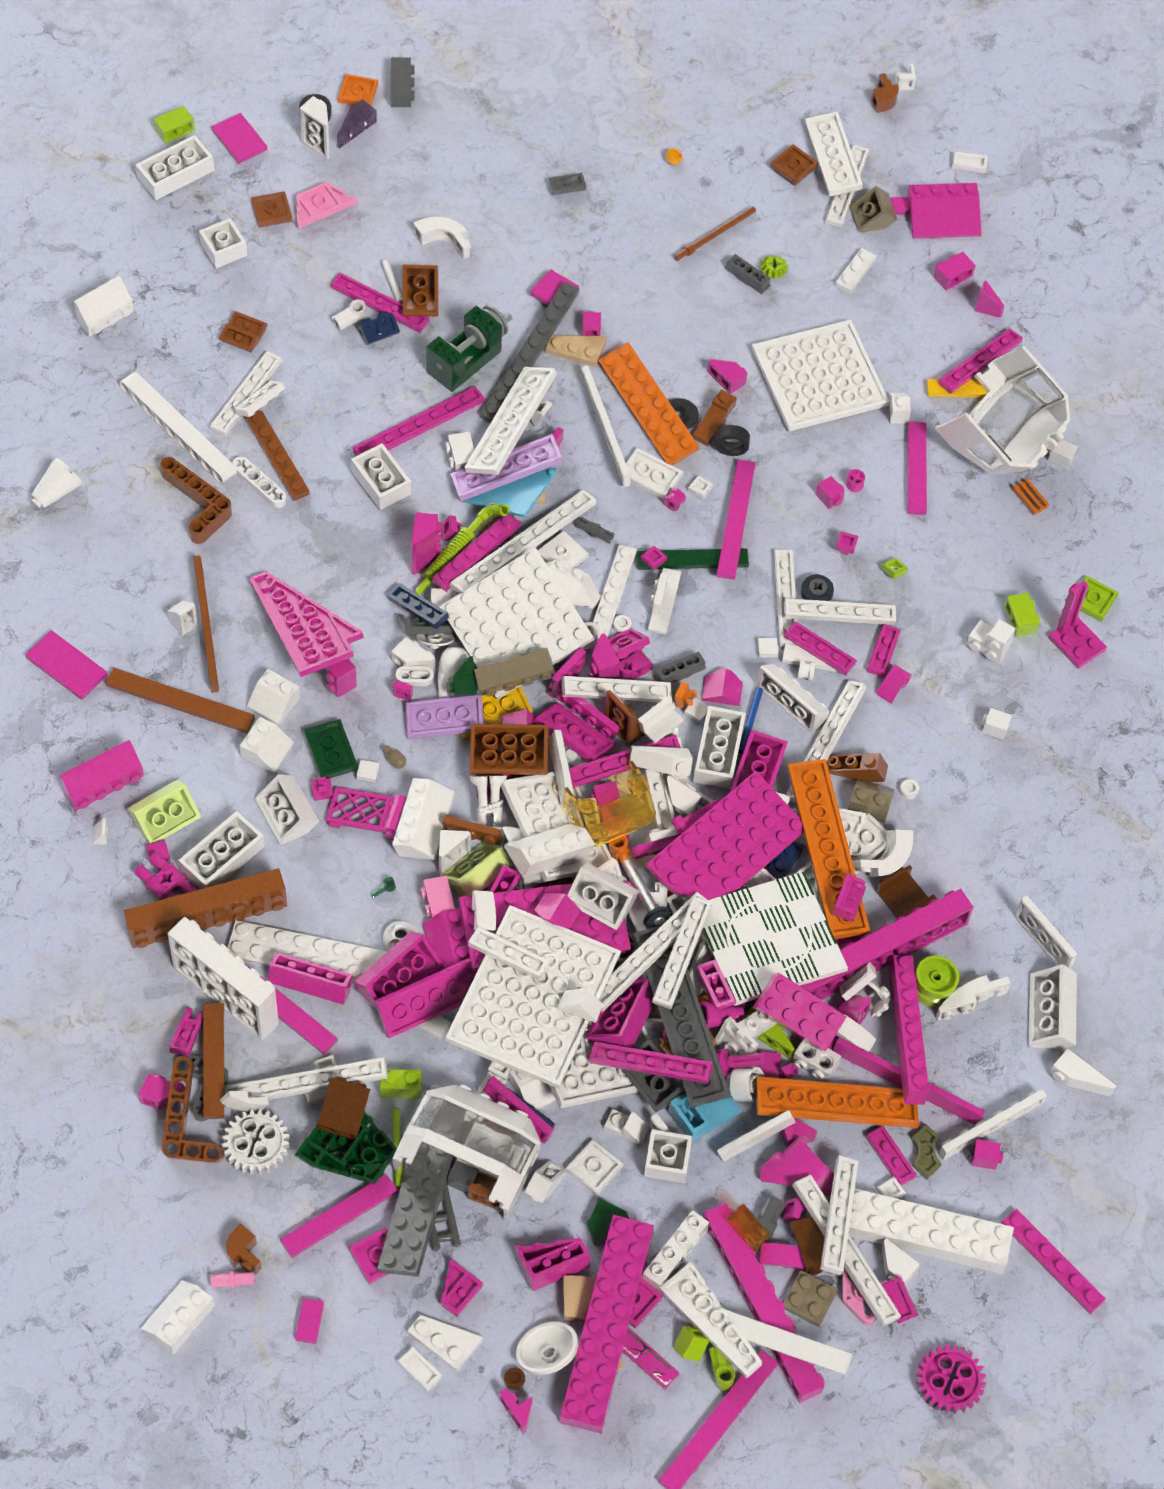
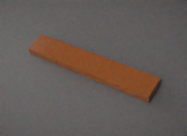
(213, 1061)

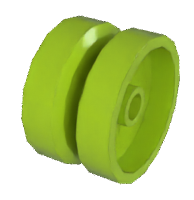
(936, 980)

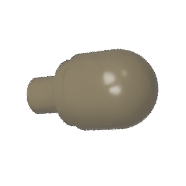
(395, 757)

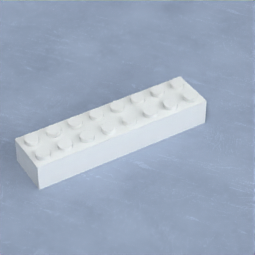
(930, 1231)

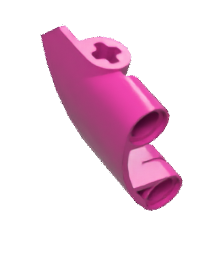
(796, 1163)

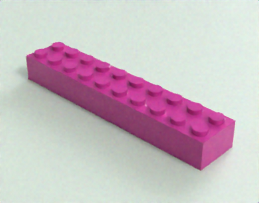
(899, 938)
(607, 1324)

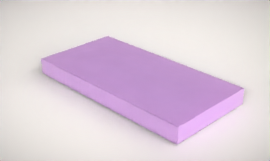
(443, 716)

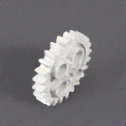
(239, 1136)

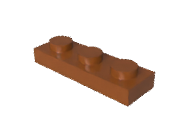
(481, 832)

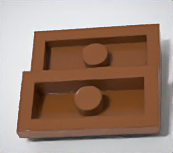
(243, 331)

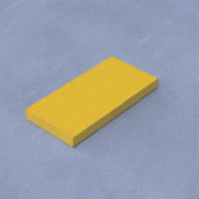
(495, 708)

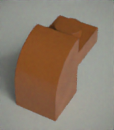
(885, 95)
(238, 1249)

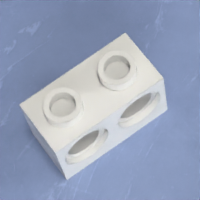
(812, 1063)

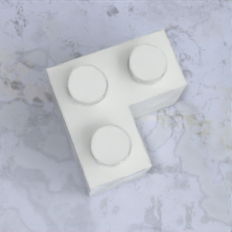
(990, 640)

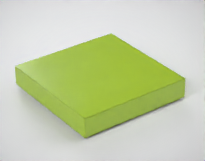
(1098, 599)

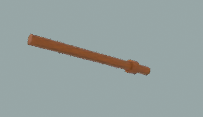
(690, 248)

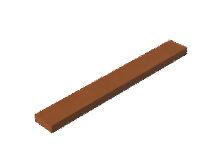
(206, 624)
(180, 700)

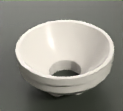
(389, 937)

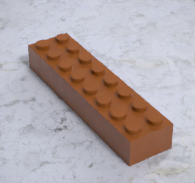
(207, 907)

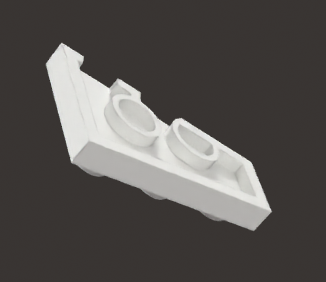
(445, 1341)

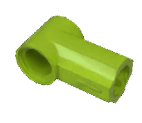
(721, 1367)

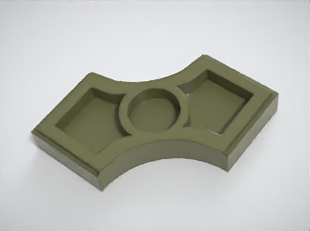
(925, 1142)

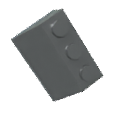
(655, 1089)

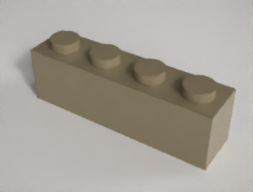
(515, 672)

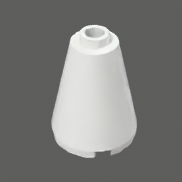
(55, 484)

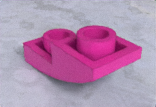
(781, 1255)

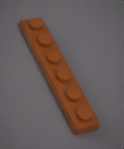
(277, 456)

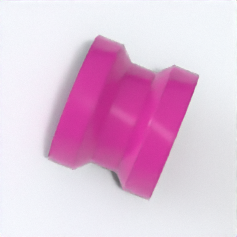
(853, 476)
(674, 499)

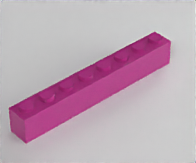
(908, 1030)

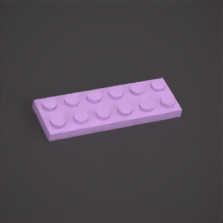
(520, 463)

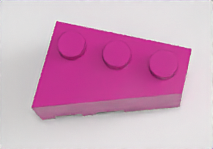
(550, 1262)

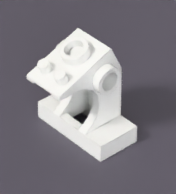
(863, 977)

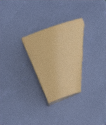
(577, 1297)

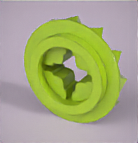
(767, 267)

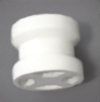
(806, 670)

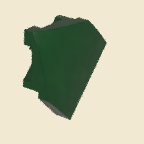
(601, 1219)

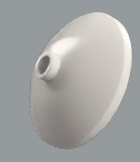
(547, 1348)

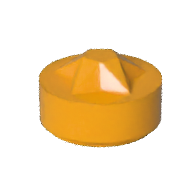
(674, 156)

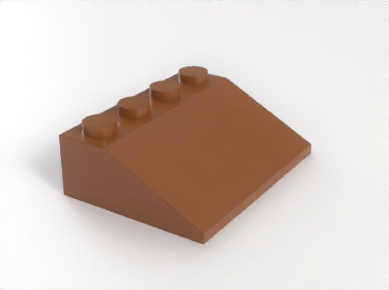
(509, 749)

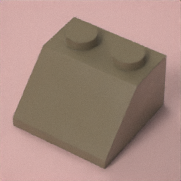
(873, 210)
(871, 799)

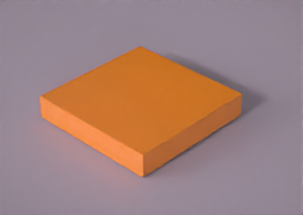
(357, 88)

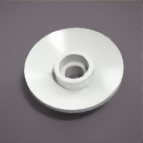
(435, 641)

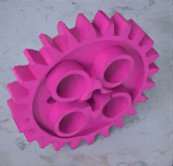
(933, 1371)

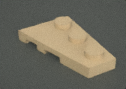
(577, 348)

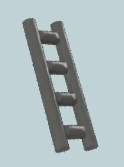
(448, 1216)

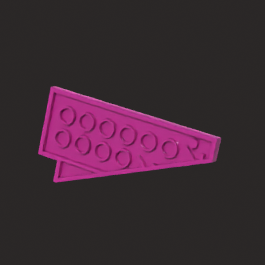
(307, 630)

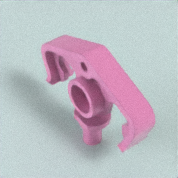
(854, 1300)

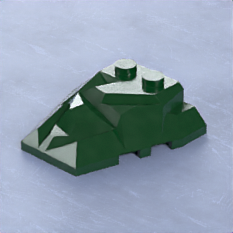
(358, 1158)

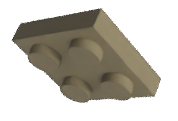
(810, 1298)

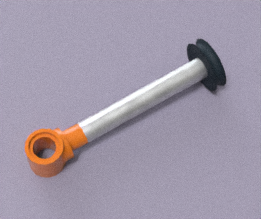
(656, 915)

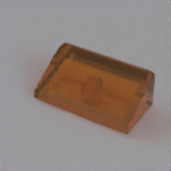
(748, 1227)

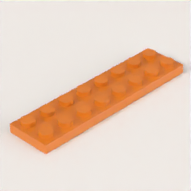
(648, 404)
(834, 1102)

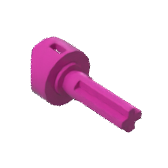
(728, 1062)

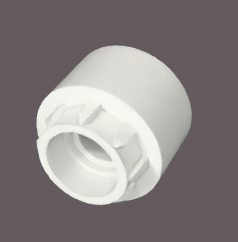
(742, 1083)

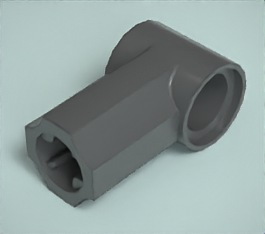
(771, 1214)

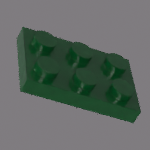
(331, 749)

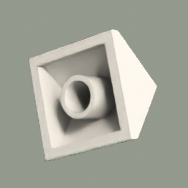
(453, 847)

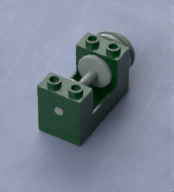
(471, 350)

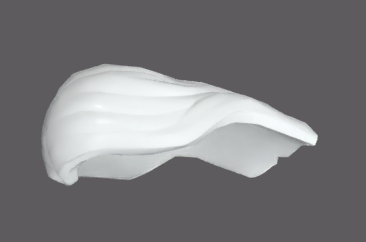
(448, 663)

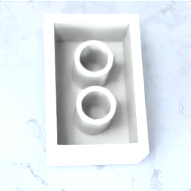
(381, 476)

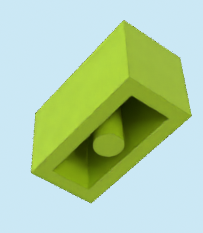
(174, 124)
(1022, 614)
(402, 1084)

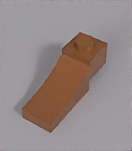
(715, 417)

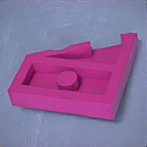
(459, 1289)

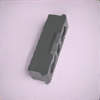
(748, 274)
(680, 668)

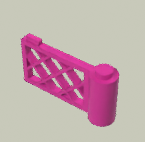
(389, 819)

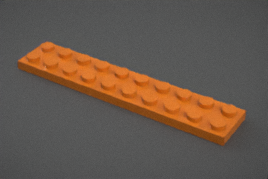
(825, 841)

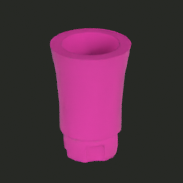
(716, 1017)

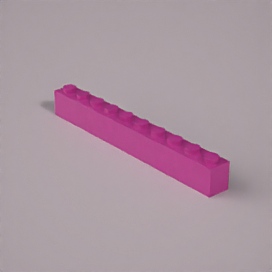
(761, 1299)

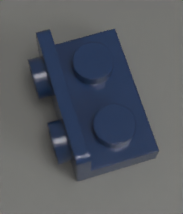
(379, 328)

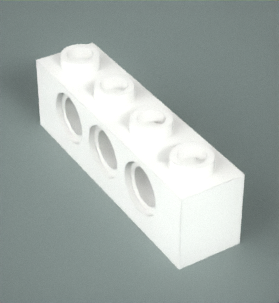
(676, 1250)

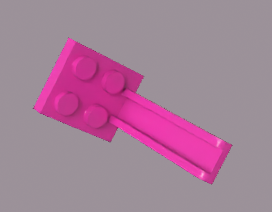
(1072, 634)
(580, 706)

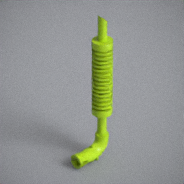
(459, 543)

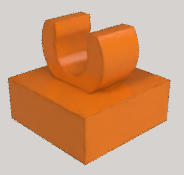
(683, 694)

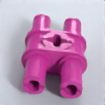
(167, 873)

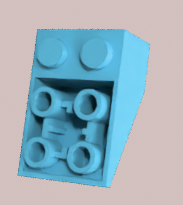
(703, 1118)

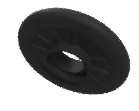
(688, 409)

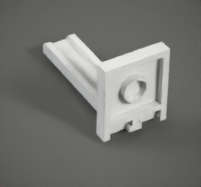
(739, 1037)

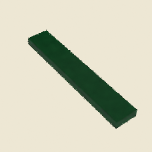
(693, 559)

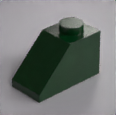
(463, 680)

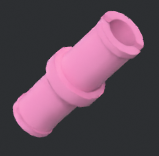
(233, 1279)

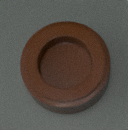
(514, 1378)

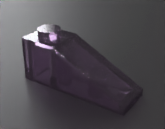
(357, 120)

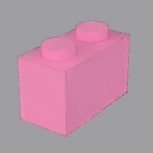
(437, 895)

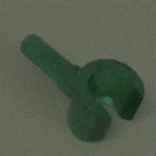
(389, 886)

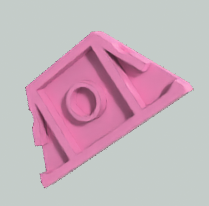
(320, 203)

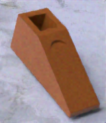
(859, 766)

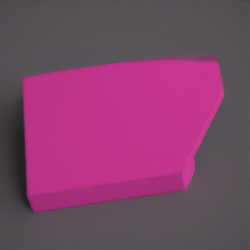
(723, 688)
(558, 910)

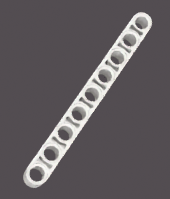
(178, 427)

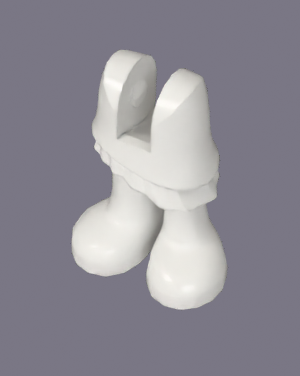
(494, 807)

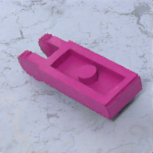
(186, 1034)

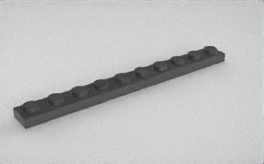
(533, 346)

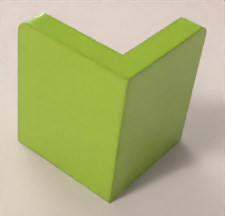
(691, 1343)

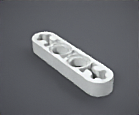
(259, 482)

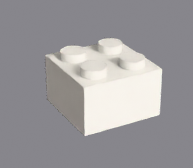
(223, 243)
(668, 1156)

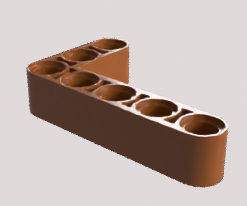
(213, 507)
(181, 1118)

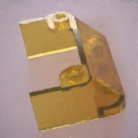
(615, 817)

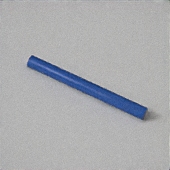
(750, 719)

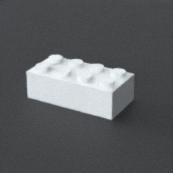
(175, 167)
(719, 747)
(222, 852)

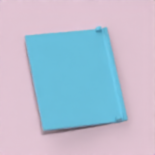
(519, 494)

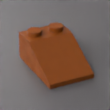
(420, 290)
(624, 717)

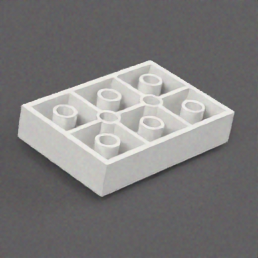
(224, 977)

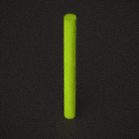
(396, 1128)

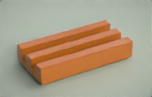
(1033, 495)

